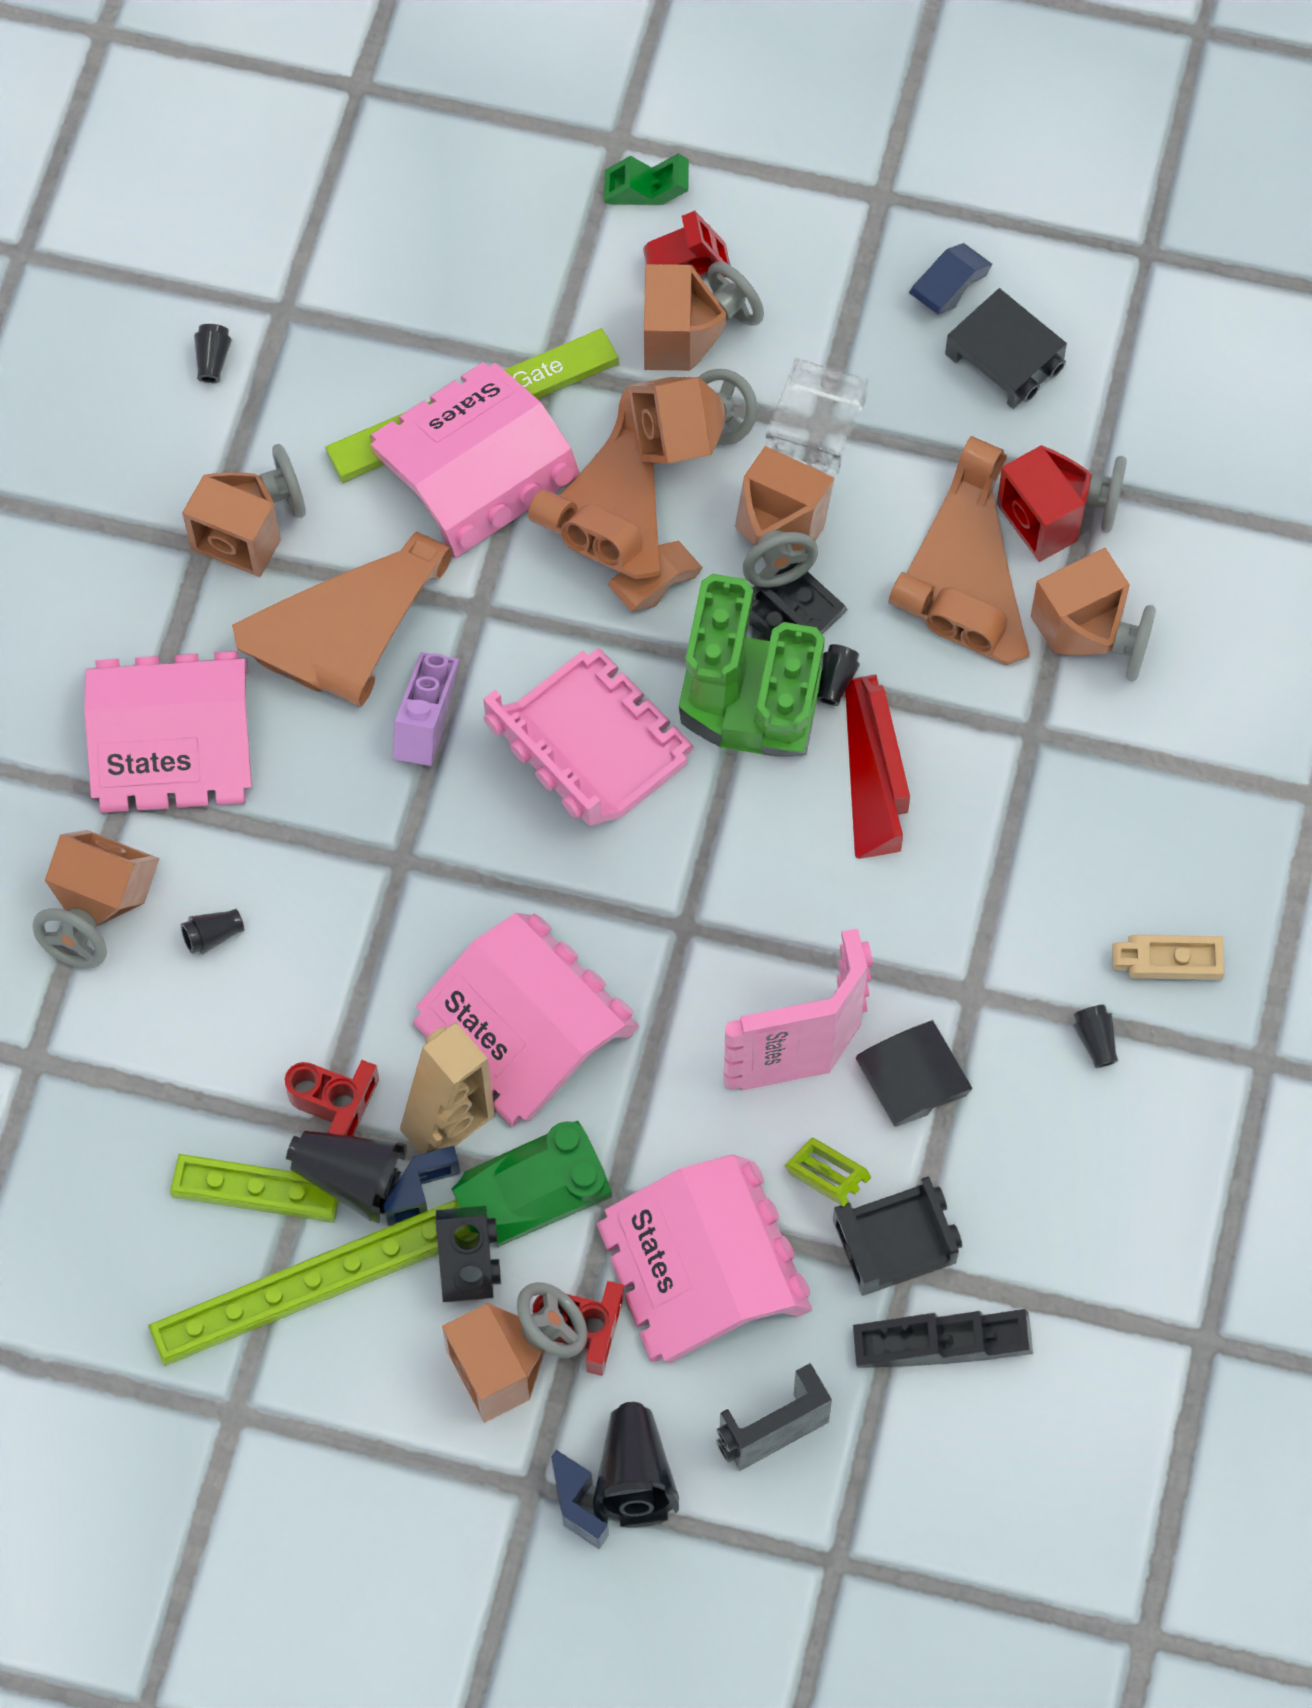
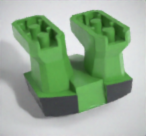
(745, 688)

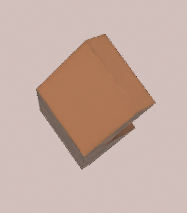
(675, 567)

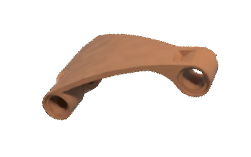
(609, 505)
(962, 570)
(342, 626)

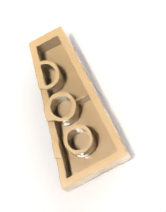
(448, 1092)

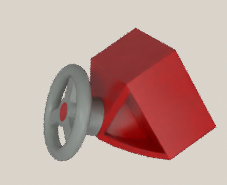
(1047, 497)

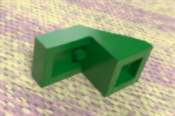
(639, 184)

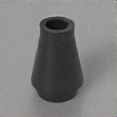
(211, 349)
(838, 670)
(210, 930)
(1096, 1032)

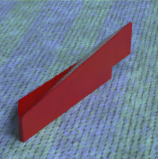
(876, 770)

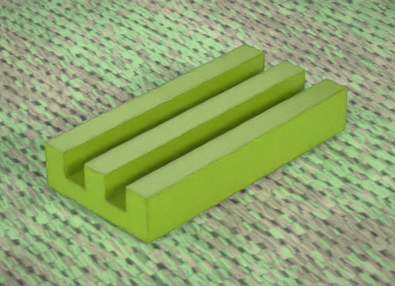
(845, 1185)

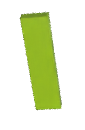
(250, 1188)

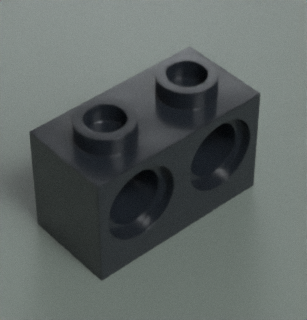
(457, 1254)

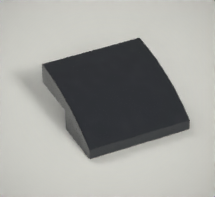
(797, 602)
(913, 1073)

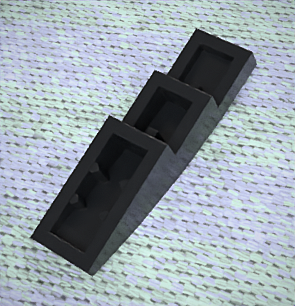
(942, 1339)

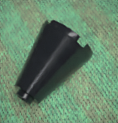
(349, 1168)
(634, 1471)

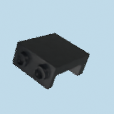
(1008, 347)
(897, 1237)
(780, 1427)

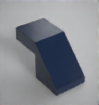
(948, 278)
(408, 1196)
(572, 1485)

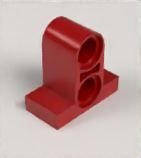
(692, 245)
(327, 1088)
(606, 1311)

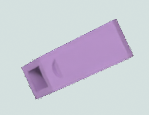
(424, 709)

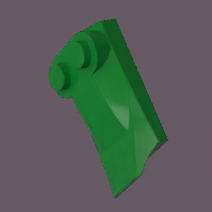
(536, 1182)

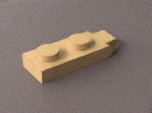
(1170, 957)

